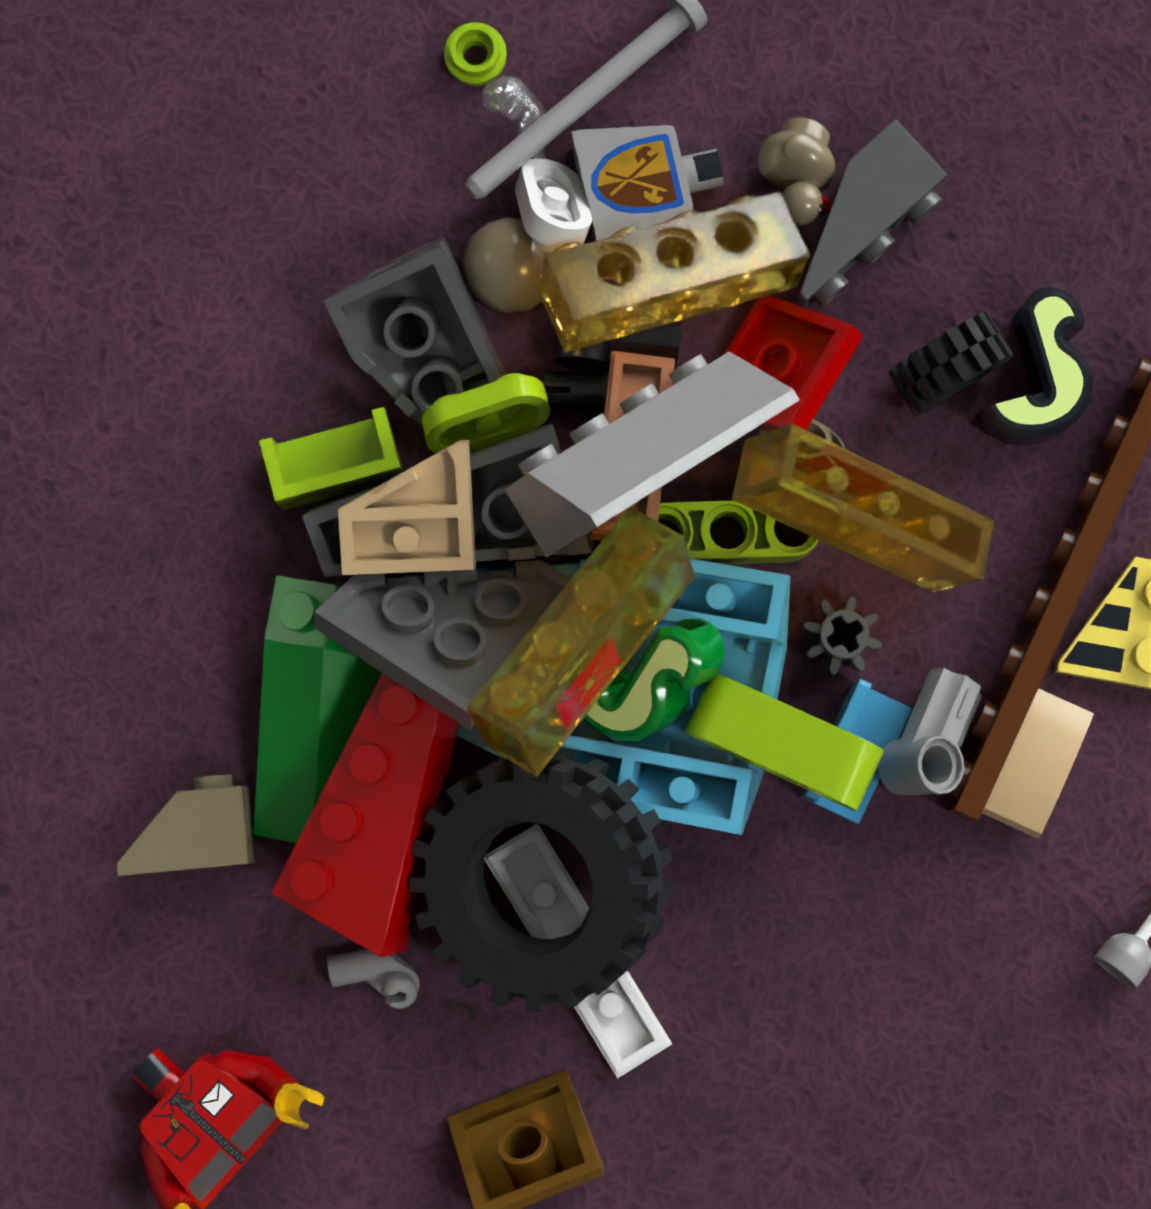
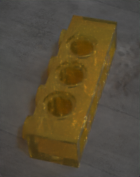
(591, 311)

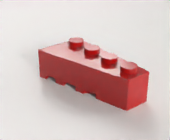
(360, 837)

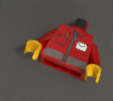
(211, 1120)

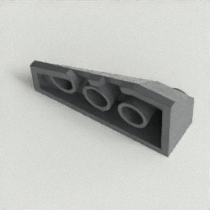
(416, 329)

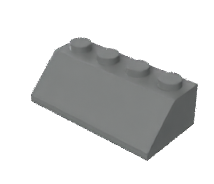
(643, 449)

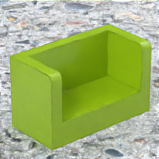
(332, 461)

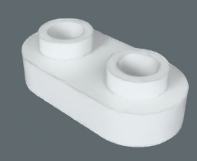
(552, 204)

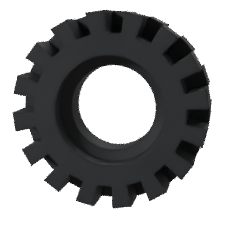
(950, 363)

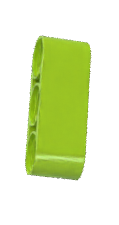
(759, 542)
(785, 741)

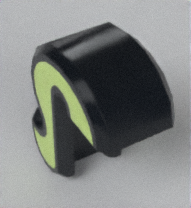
(1055, 371)

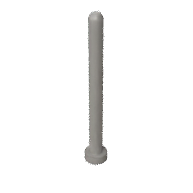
(681, 16)

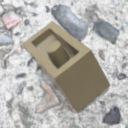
(196, 831)

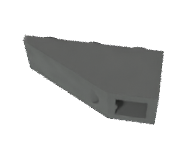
(877, 192)

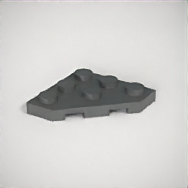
(440, 629)

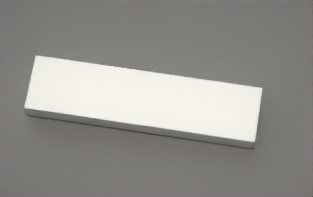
(555, 908)

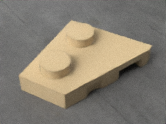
(413, 519)

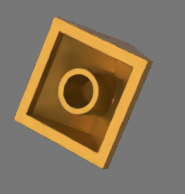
(525, 1145)

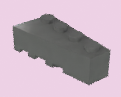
(497, 524)

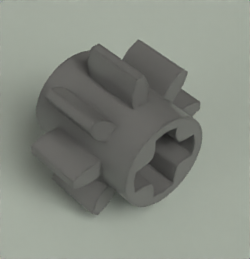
(839, 653)

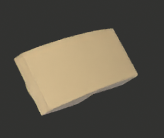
(1038, 764)

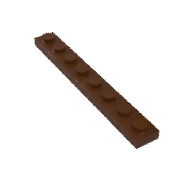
(1052, 607)

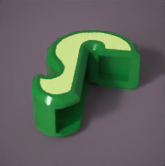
(660, 682)

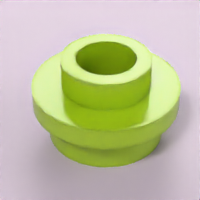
(475, 35)

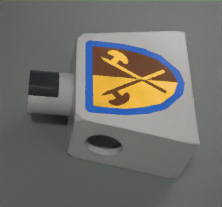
(639, 176)

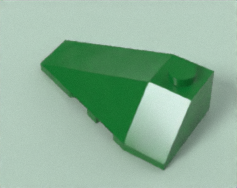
(307, 708)

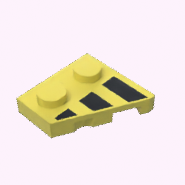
(1117, 634)

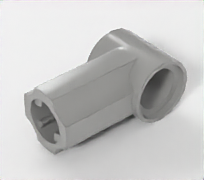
(929, 751)

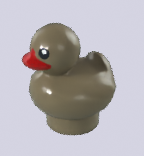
(801, 165)

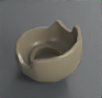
(503, 266)

